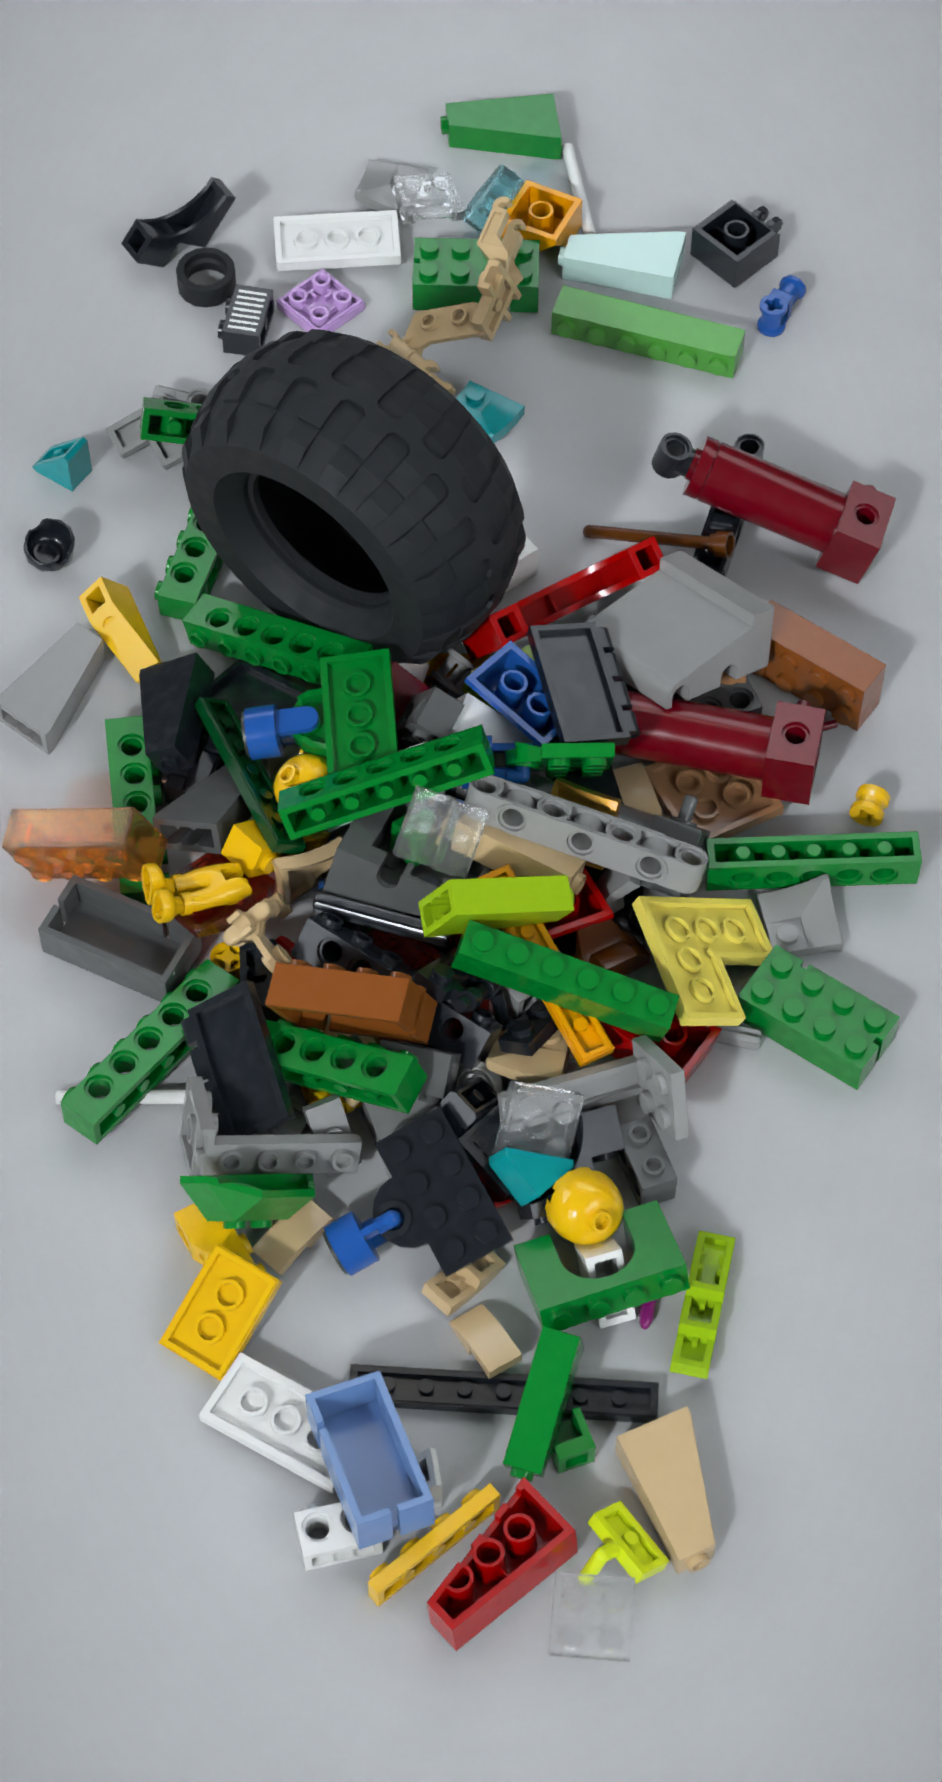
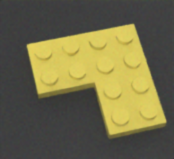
(691, 946)

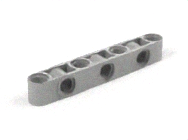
(589, 834)

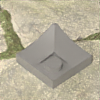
(375, 184)
(801, 918)

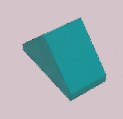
(66, 463)
(528, 1173)

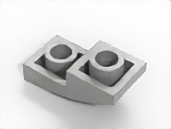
(615, 886)

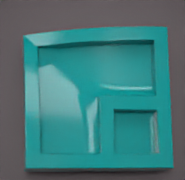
(491, 410)

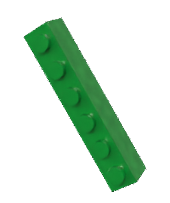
(565, 981)

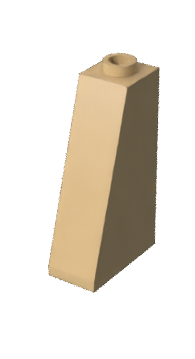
(527, 858)
(669, 1482)

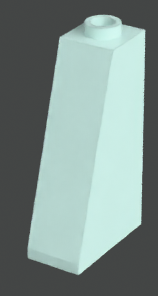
(625, 261)

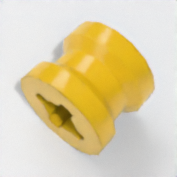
(869, 805)
(224, 956)

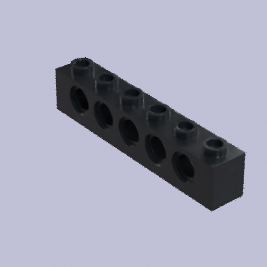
(317, 948)

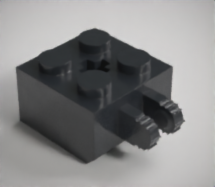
(736, 241)

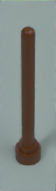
(719, 543)

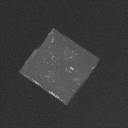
(441, 832)

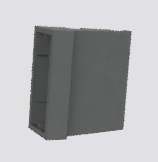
(373, 875)

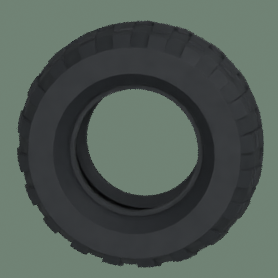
(354, 494)

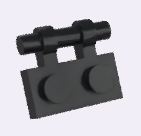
(450, 983)

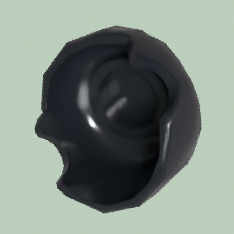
(49, 545)

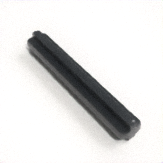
(376, 918)

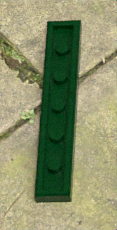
(247, 774)

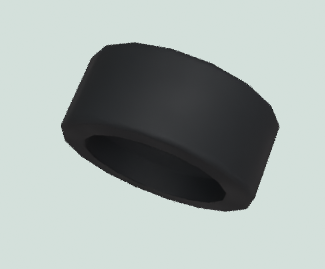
(200, 260)

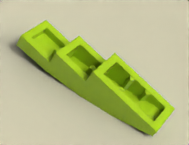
(702, 1305)

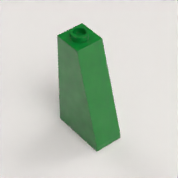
(505, 126)
(543, 1403)

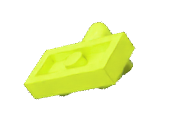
(624, 1541)

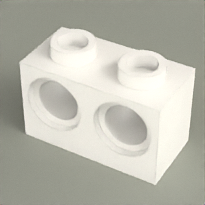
(339, 1543)

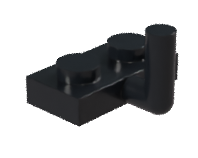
(524, 1034)

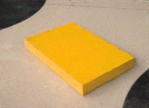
(220, 1311)

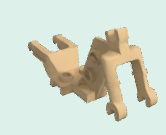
(470, 319)
(251, 927)

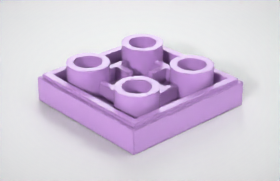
(320, 303)

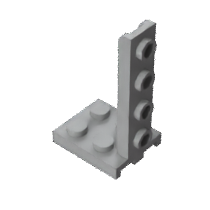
(646, 1073)
(257, 1154)

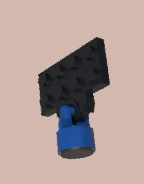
(427, 1201)

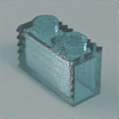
(500, 183)

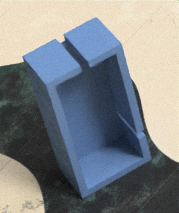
(370, 1459)

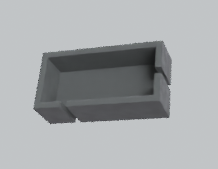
(118, 939)

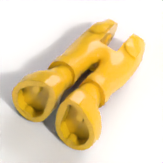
(193, 890)

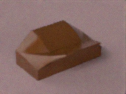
(610, 948)

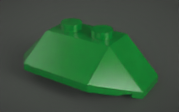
(249, 1197)

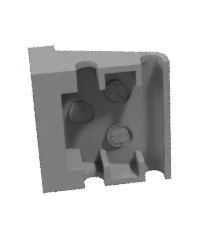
(687, 630)

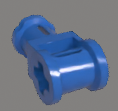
(778, 305)

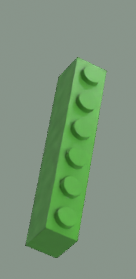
(647, 331)

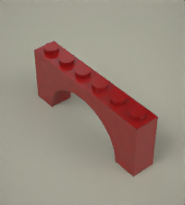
(564, 597)

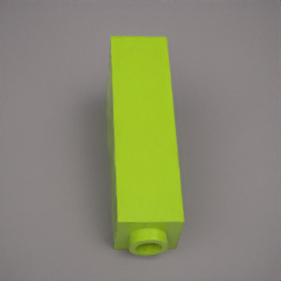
(495, 903)

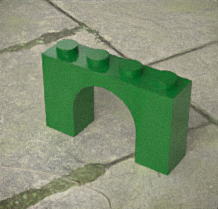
(570, 1300)

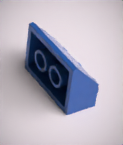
(514, 689)

